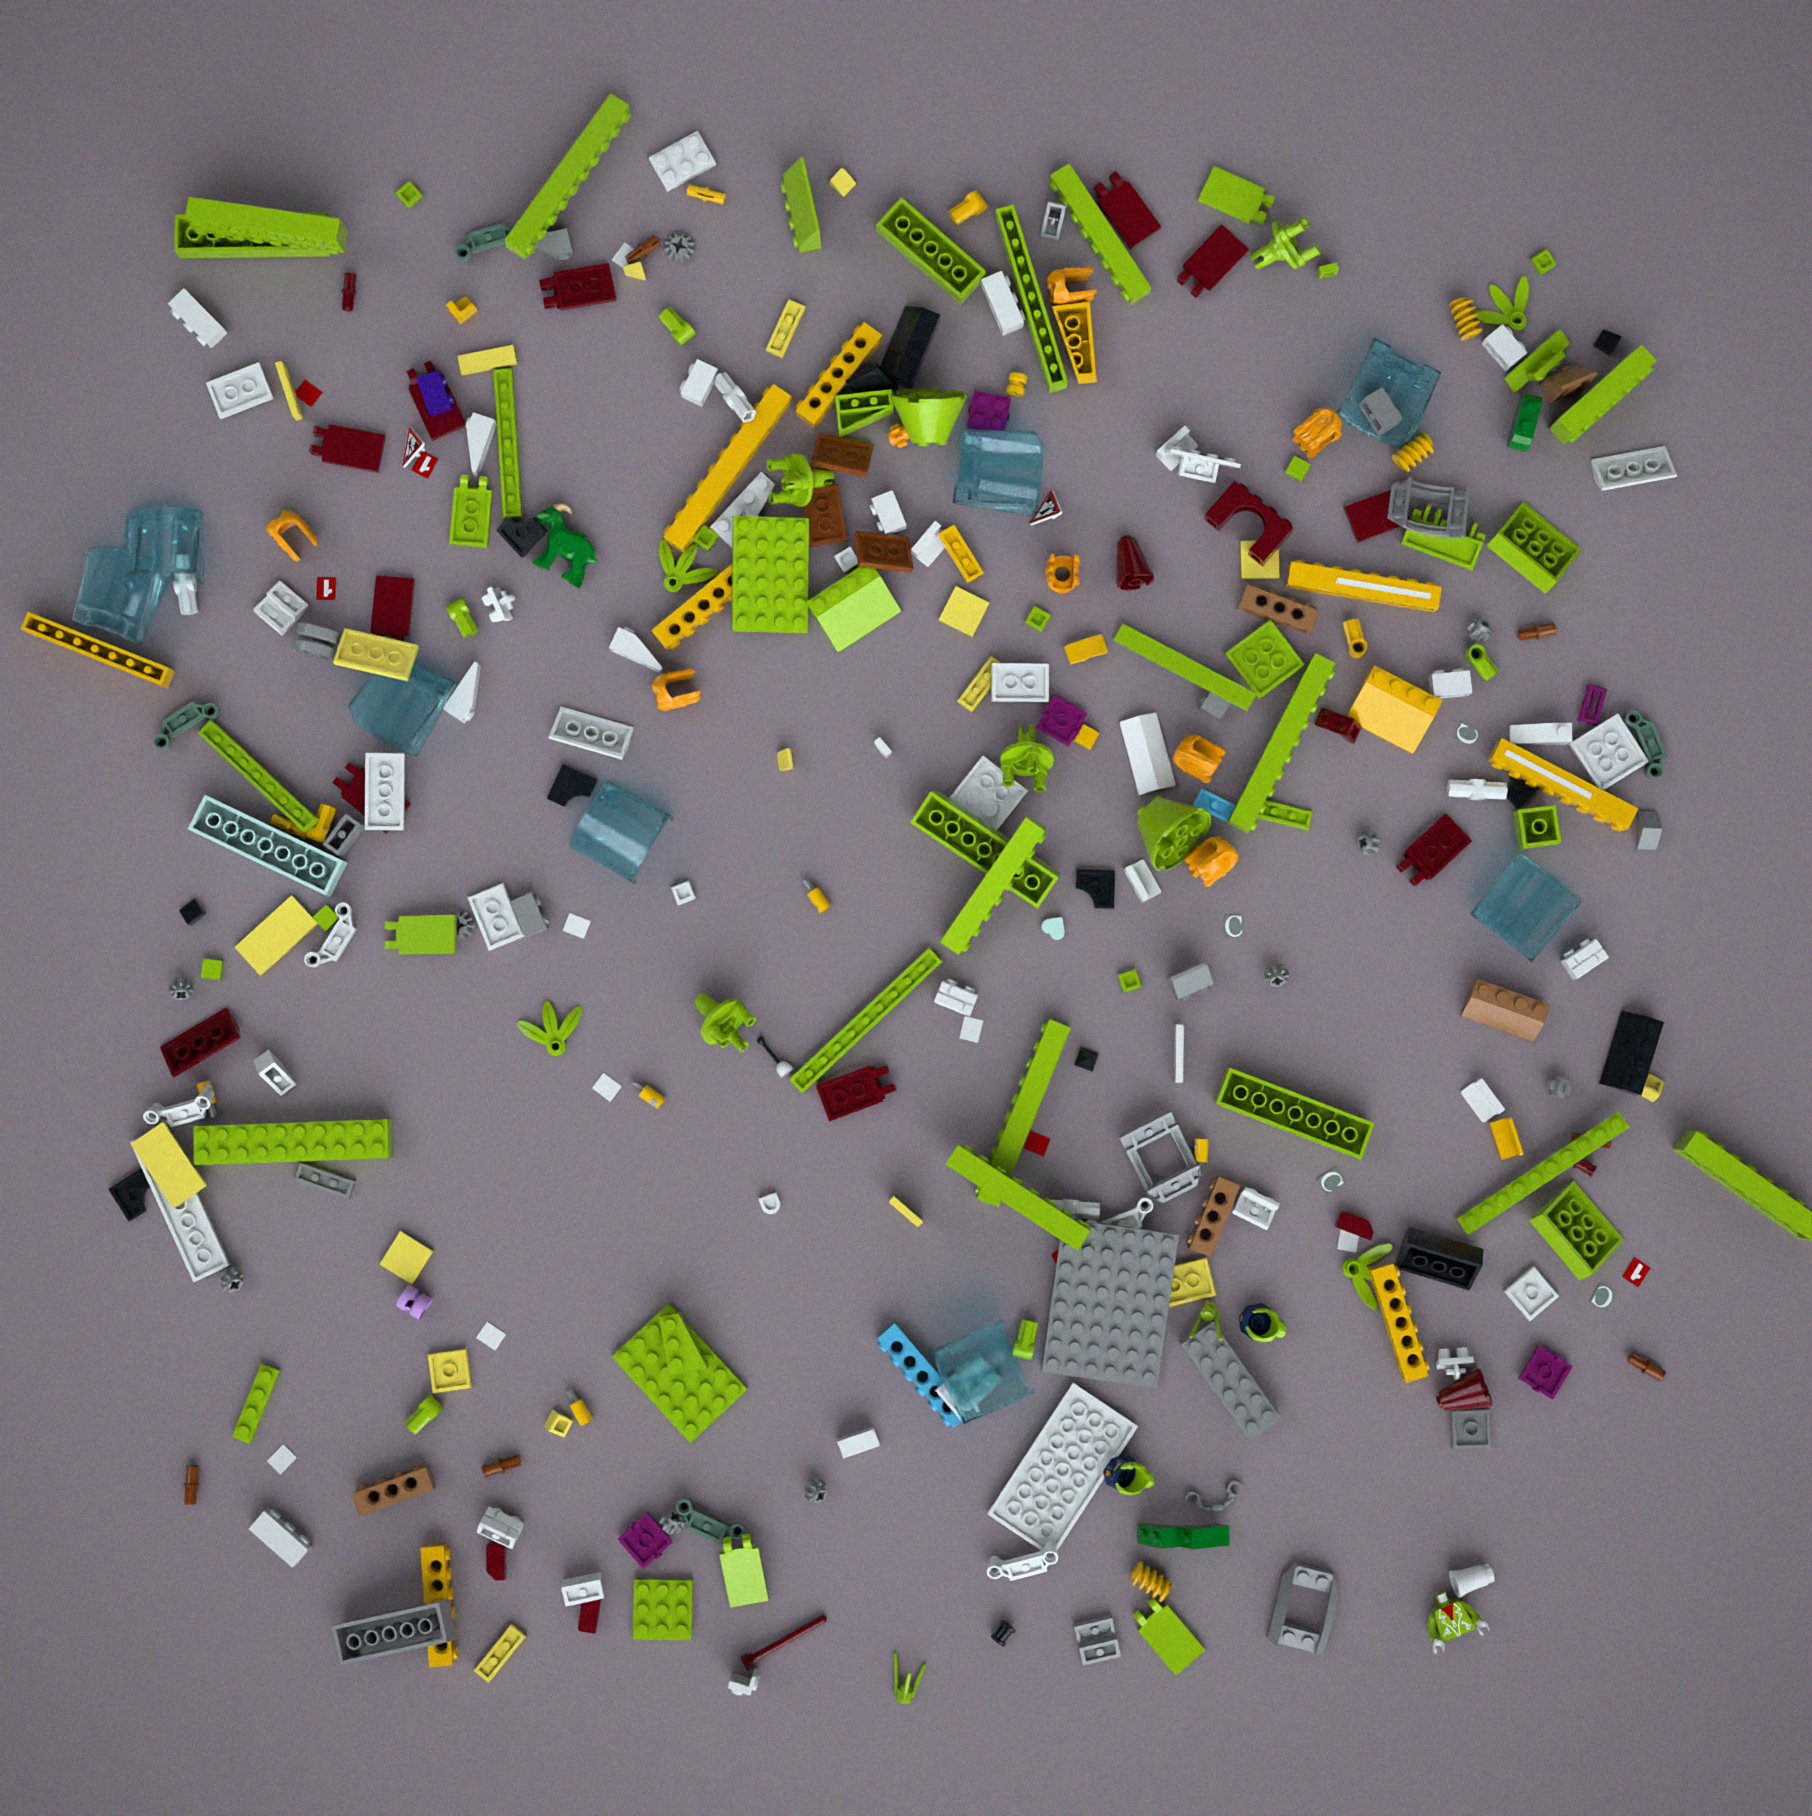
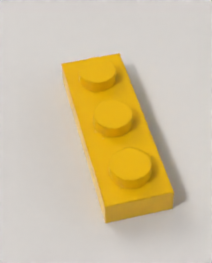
(960, 554)

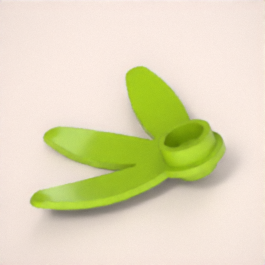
(1509, 312)
(683, 564)
(550, 1023)
(1360, 1271)

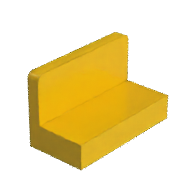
(1505, 1138)

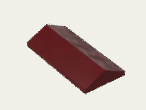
(200, 1042)

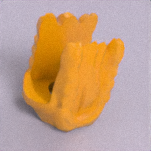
(1058, 291)
(1318, 431)
(281, 524)
(1071, 564)
(664, 701)
(1198, 757)
(1211, 859)

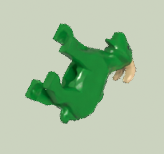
(566, 544)

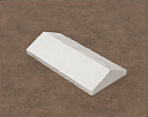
(1632, 468)
(591, 733)
(1147, 753)

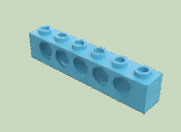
(894, 1333)

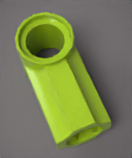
(679, 329)
(460, 614)
(1482, 664)
(1025, 1344)
(427, 1411)

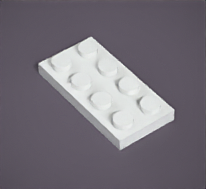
(384, 791)

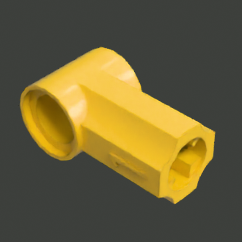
(972, 205)
(1354, 637)
(322, 828)

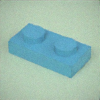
(1214, 805)

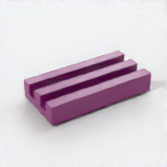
(1587, 720)

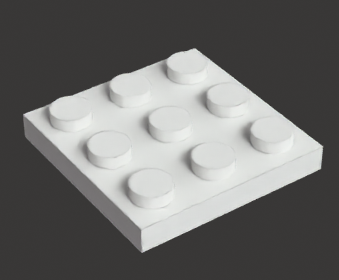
(1608, 752)
(986, 796)

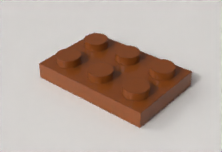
(842, 454)
(825, 517)
(883, 551)

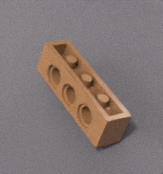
(1249, 605)
(1215, 1227)
(366, 1504)

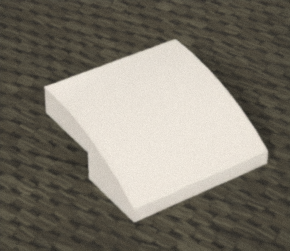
(281, 608)

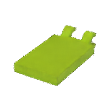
(1235, 196)
(471, 513)
(424, 934)
(743, 1573)
(1169, 1637)

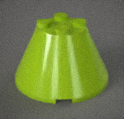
(928, 413)
(1171, 830)

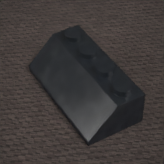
(910, 344)
(1631, 1053)
(1439, 1258)

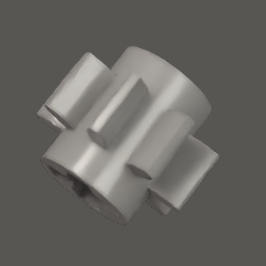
(1479, 629)
(1369, 843)
(1276, 974)
(180, 988)
(1559, 1087)
(231, 1280)
(815, 1490)
(672, 1522)

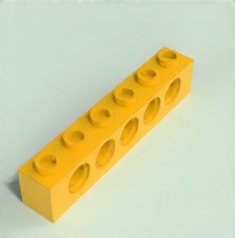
(863, 333)
(691, 606)
(1378, 1276)
(436, 1655)

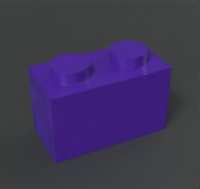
(434, 393)

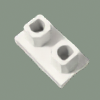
(501, 603)
(1457, 1364)

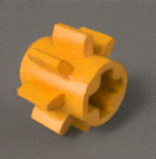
(898, 436)

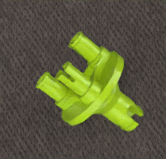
(1284, 247)
(797, 480)
(1026, 759)
(723, 1021)

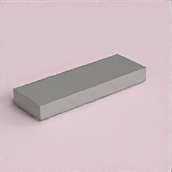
(324, 1180)

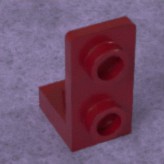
(1339, 724)

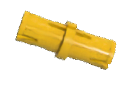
(706, 194)
(287, 825)

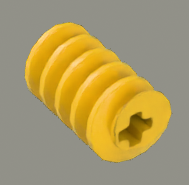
(1465, 318)
(1413, 452)
(1150, 1581)

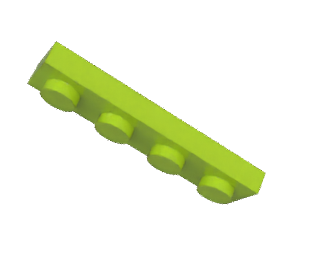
(256, 1403)

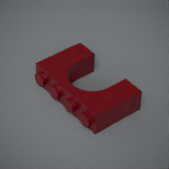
(1237, 500)

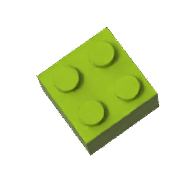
(1536, 827)

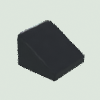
(1607, 342)
(192, 912)

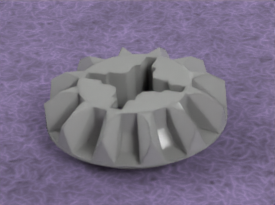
(683, 254)
(465, 919)

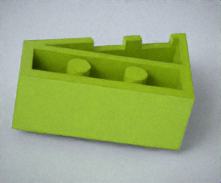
(862, 409)

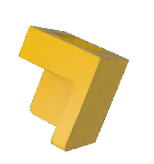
(462, 309)

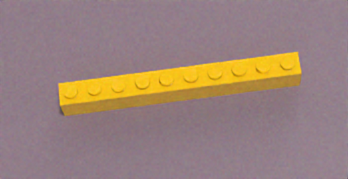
(728, 468)

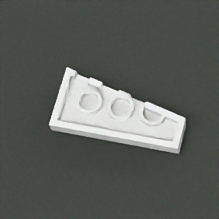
(748, 503)

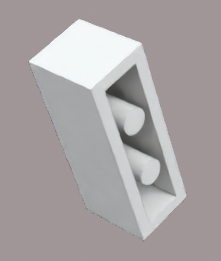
(1002, 302)
(196, 319)
(280, 1537)

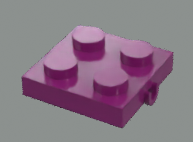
(988, 412)
(1061, 721)
(1545, 1372)
(645, 1540)

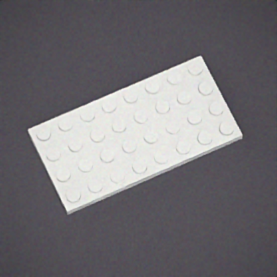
(1062, 1469)

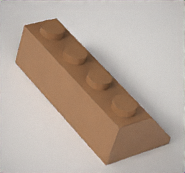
(1504, 1010)

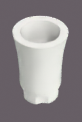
(1470, 1579)

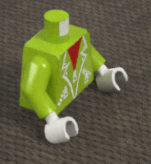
(1451, 1620)

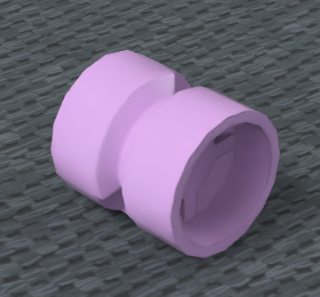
(417, 1308)

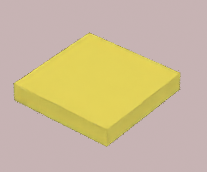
(1252, 570)
(964, 611)
(907, 1212)
(406, 1257)
(449, 1370)

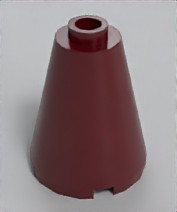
(1131, 565)
(1466, 1393)

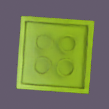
(1264, 659)
(662, 1609)

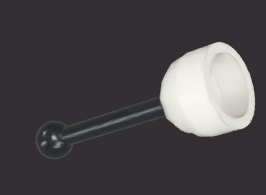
(783, 1067)

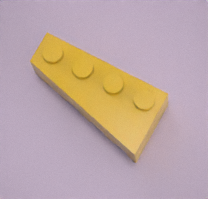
(1077, 333)

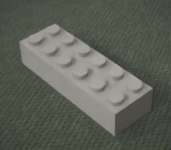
(1230, 1381)
(394, 1631)

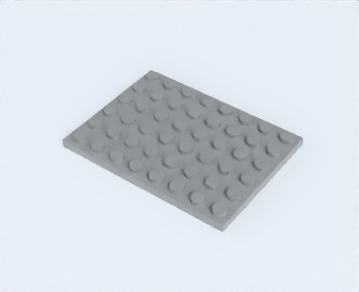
(1111, 1305)

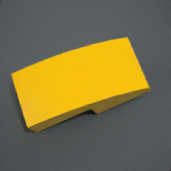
(1085, 649)

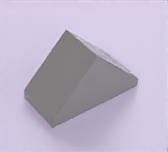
(1053, 220)
(1648, 830)

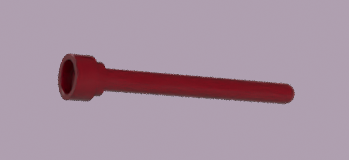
(750, 1660)

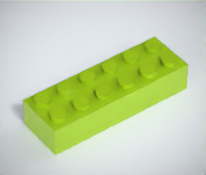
(930, 251)
(1603, 396)

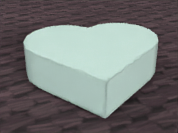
(1054, 927)

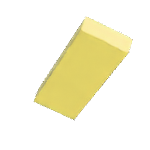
(785, 328)
(487, 360)
(289, 390)
(978, 687)
(500, 1652)

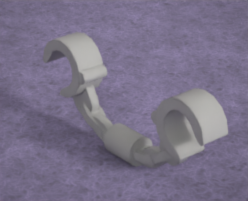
(1215, 1507)

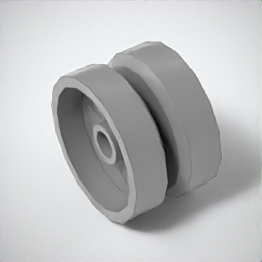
(316, 641)

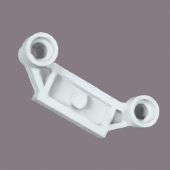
(337, 940)
(181, 1112)
(1131, 1217)
(1023, 1565)

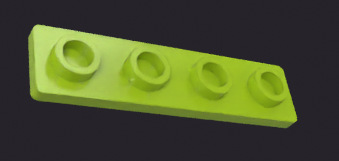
(1539, 362)

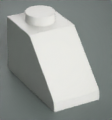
(274, 1072)

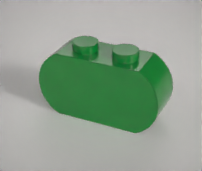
(1524, 422)

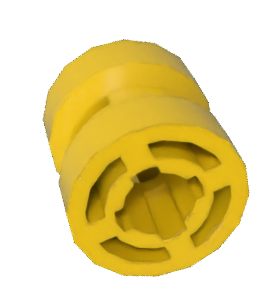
(1016, 384)

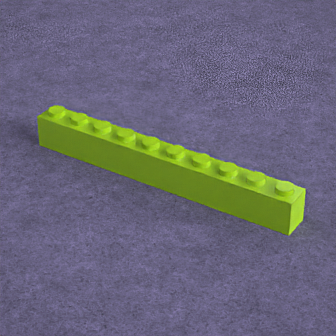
(568, 176)
(1031, 298)
(1281, 743)
(1027, 1101)

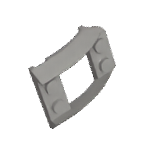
(1457, 512)
(1148, 1132)
(1298, 1636)

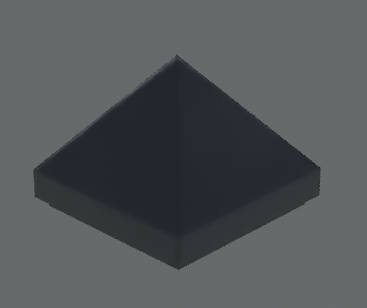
(1086, 1059)

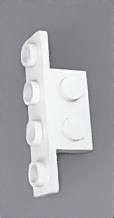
(1198, 466)

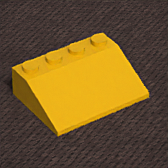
(1394, 709)

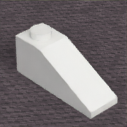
(480, 434)
(629, 646)
(463, 700)
(1541, 734)

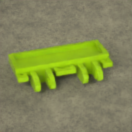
(1454, 550)

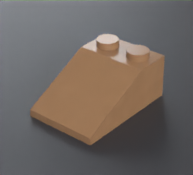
(1566, 383)

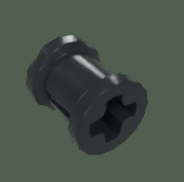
(1003, 1633)

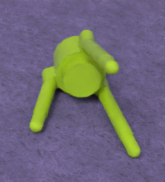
(1208, 1313)
(905, 1691)

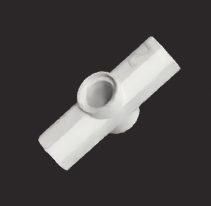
(734, 397)
(185, 588)
(1477, 789)
(1081, 1210)

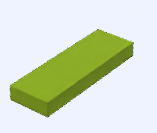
(1286, 815)

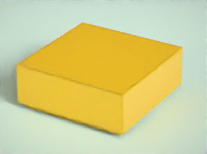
(1086, 737)

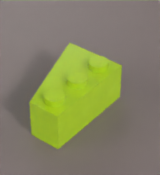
(679, 1345)

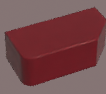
(1354, 1225)
(496, 1560)
(589, 1616)

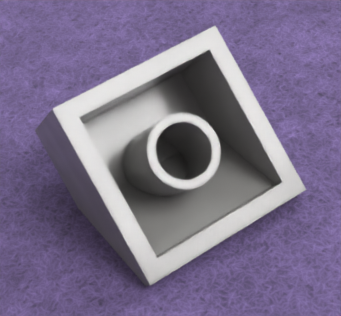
(1190, 981)

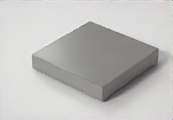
(1470, 1428)

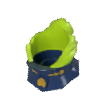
(1261, 1323)
(1127, 1475)

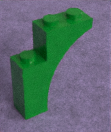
(1183, 1535)

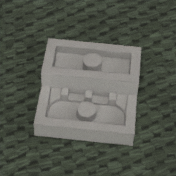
(1097, 1640)

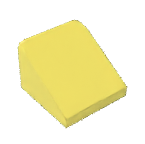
(842, 182)
(634, 270)
(785, 759)
(1652, 1087)
(558, 1423)

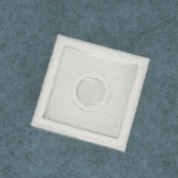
(1531, 1293)

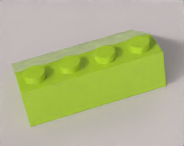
(801, 207)
(1534, 547)
(853, 607)
(1576, 1231)

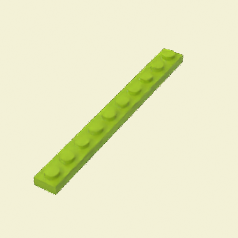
(865, 1020)
(1543, 1173)

